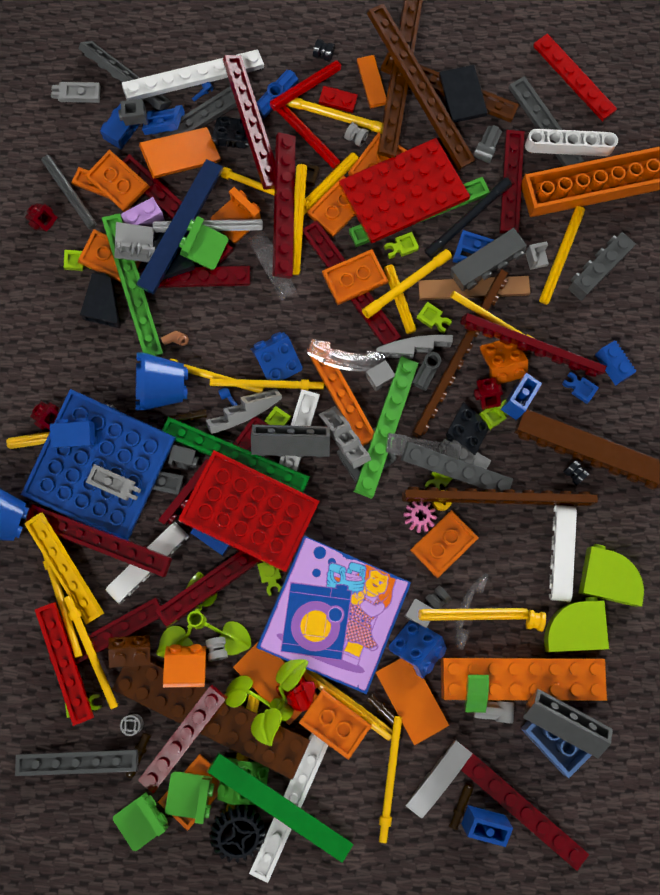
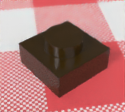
(312, 173)

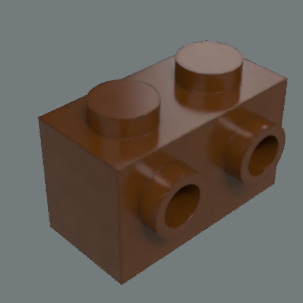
(129, 651)

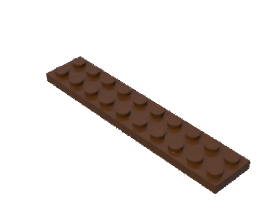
(228, 725)

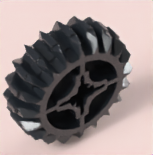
(222, 841)

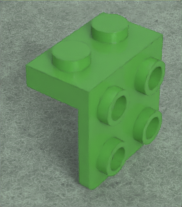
(203, 244)
(189, 796)
(230, 796)
(140, 821)

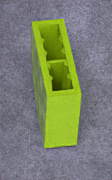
(611, 577)
(578, 627)

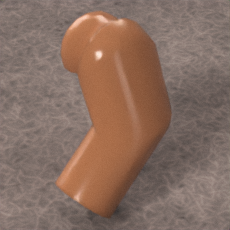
(176, 337)

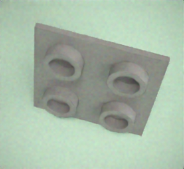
(133, 242)

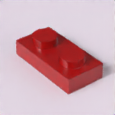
(338, 99)

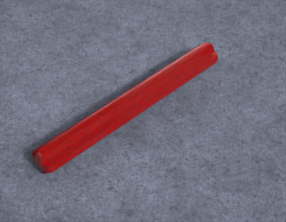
(305, 85)
(309, 136)

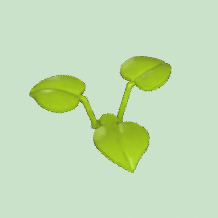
(235, 634)
(267, 723)

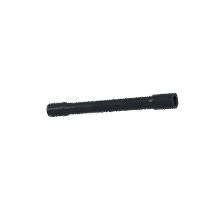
(439, 243)

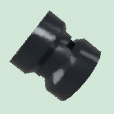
(323, 50)
(576, 472)

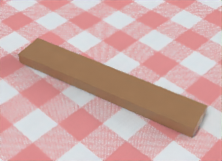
(443, 288)

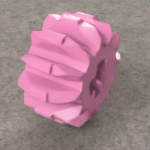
(415, 520)

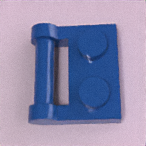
(163, 120)
(469, 243)

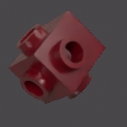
(46, 217)
(488, 393)
(44, 415)

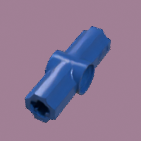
(284, 83)

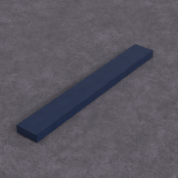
(178, 227)

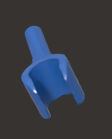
(206, 86)
(225, 393)

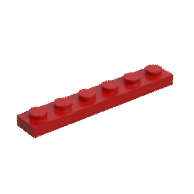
(575, 77)
(64, 663)

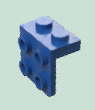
(277, 357)
(418, 647)

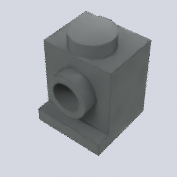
(133, 112)
(183, 458)

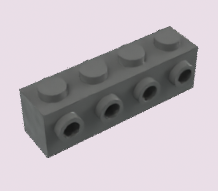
(488, 259)
(604, 263)
(290, 440)
(568, 723)

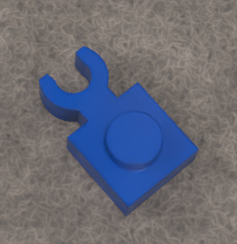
(583, 389)

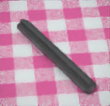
(69, 192)

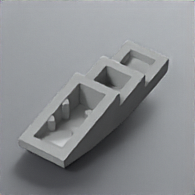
(414, 344)
(250, 407)
(345, 437)
(438, 779)

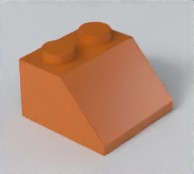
(184, 666)

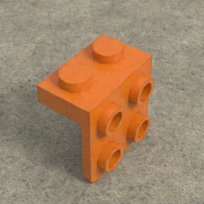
(237, 208)
(504, 361)

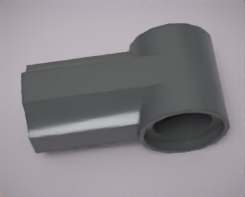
(486, 148)
(426, 372)

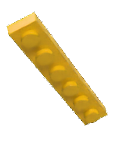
(64, 567)

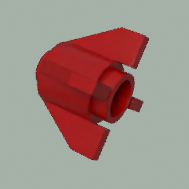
(301, 695)

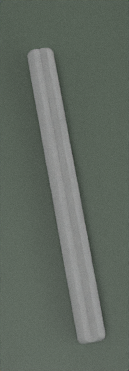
(219, 225)

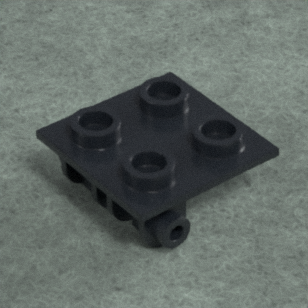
(230, 130)
(467, 429)

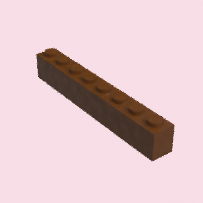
(589, 448)

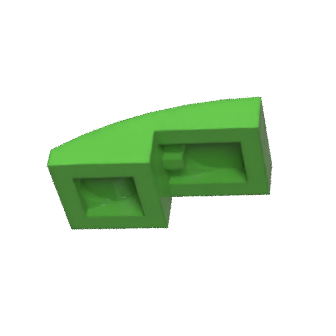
(477, 693)

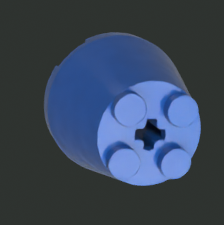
(159, 381)
(11, 512)

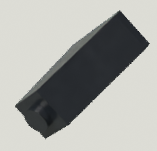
(101, 301)

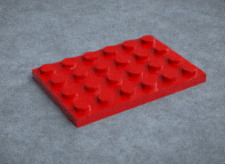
(404, 190)
(249, 511)

